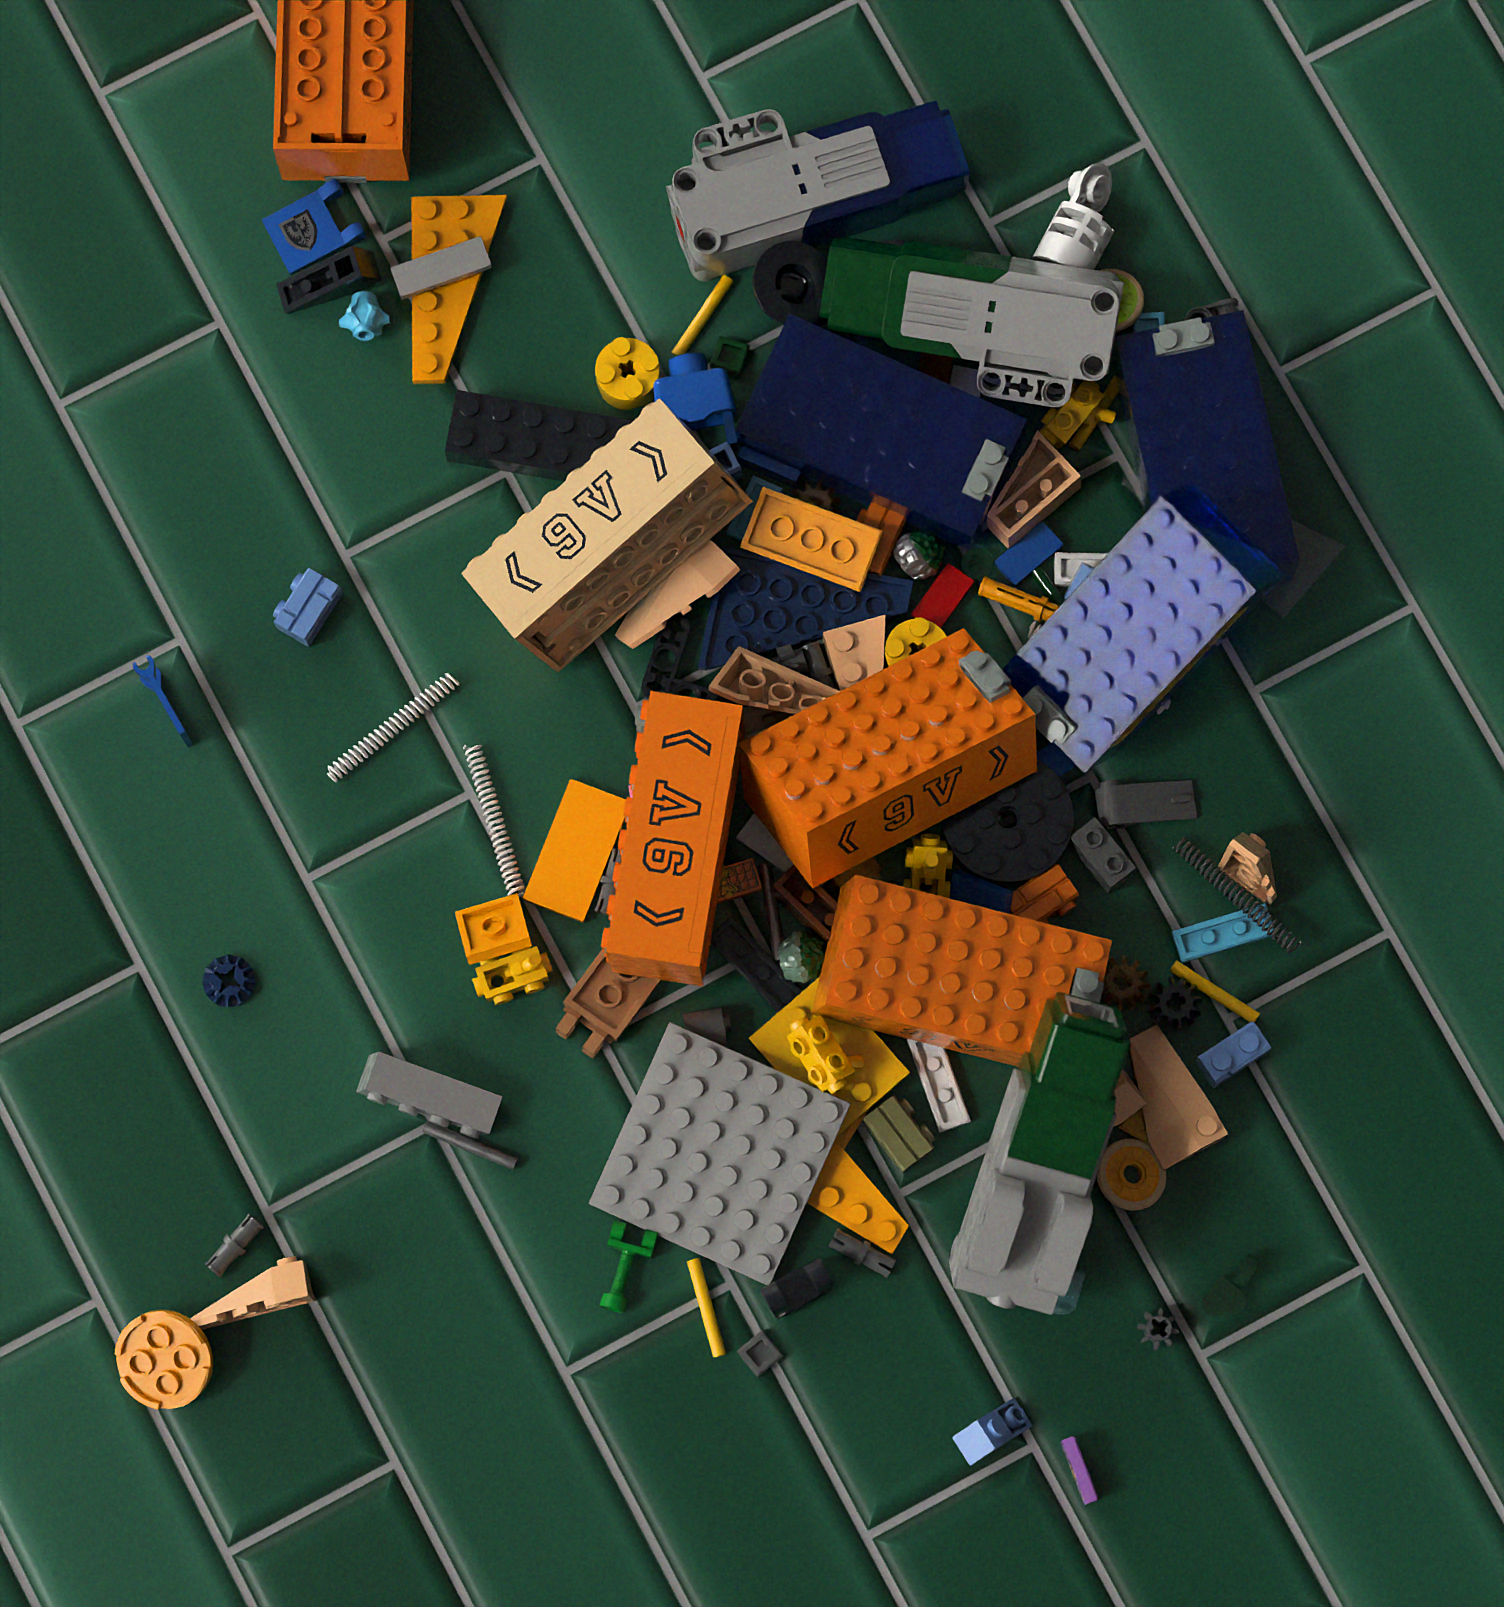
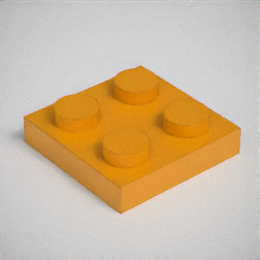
(493, 929)

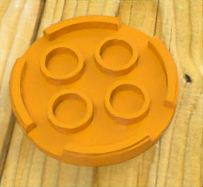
(164, 1359)

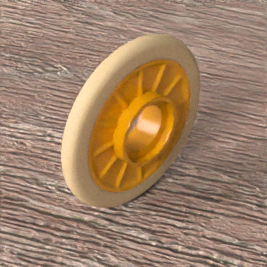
(1115, 1186)

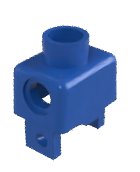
(699, 395)

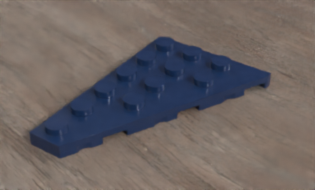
(782, 605)

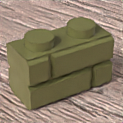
(899, 1134)

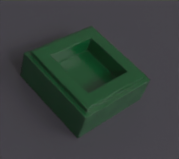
(729, 356)

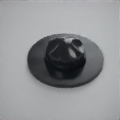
(790, 281)

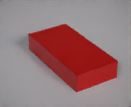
(943, 596)

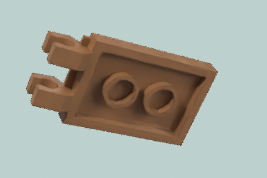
(604, 1004)

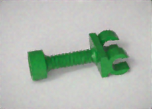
(615, 1298)

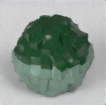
(801, 956)

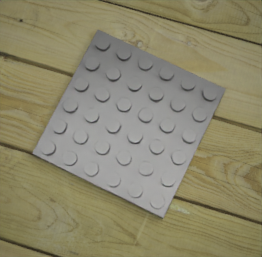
(719, 1153)

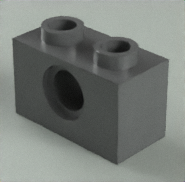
(1101, 855)

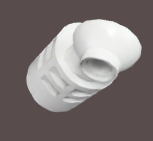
(1077, 229)

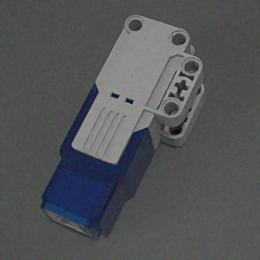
(808, 185)

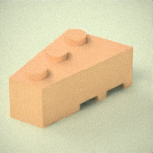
(1033, 491)
(855, 651)

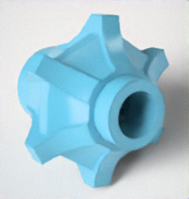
(364, 316)

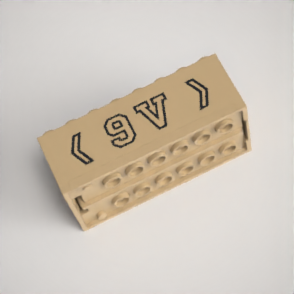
(606, 536)

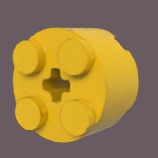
(624, 356)
(910, 636)

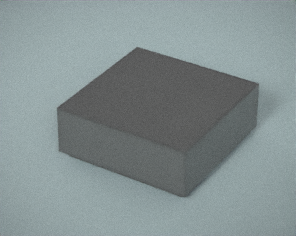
(759, 1353)

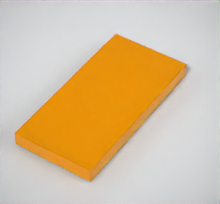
(811, 539)
(576, 851)

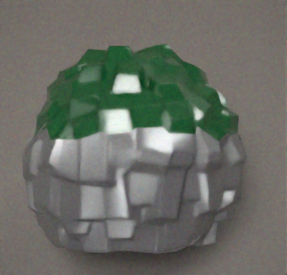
(919, 553)

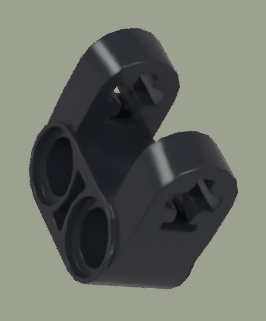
(797, 1288)

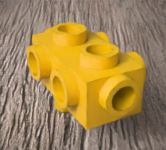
(1079, 409)
(928, 864)
(520, 971)
(822, 1054)

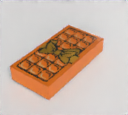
(738, 881)

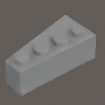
(429, 1094)

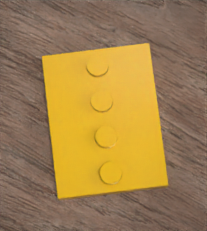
(865, 1086)

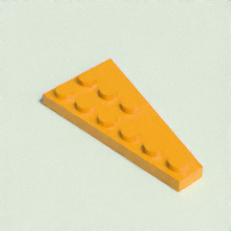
(443, 311)
(855, 1201)

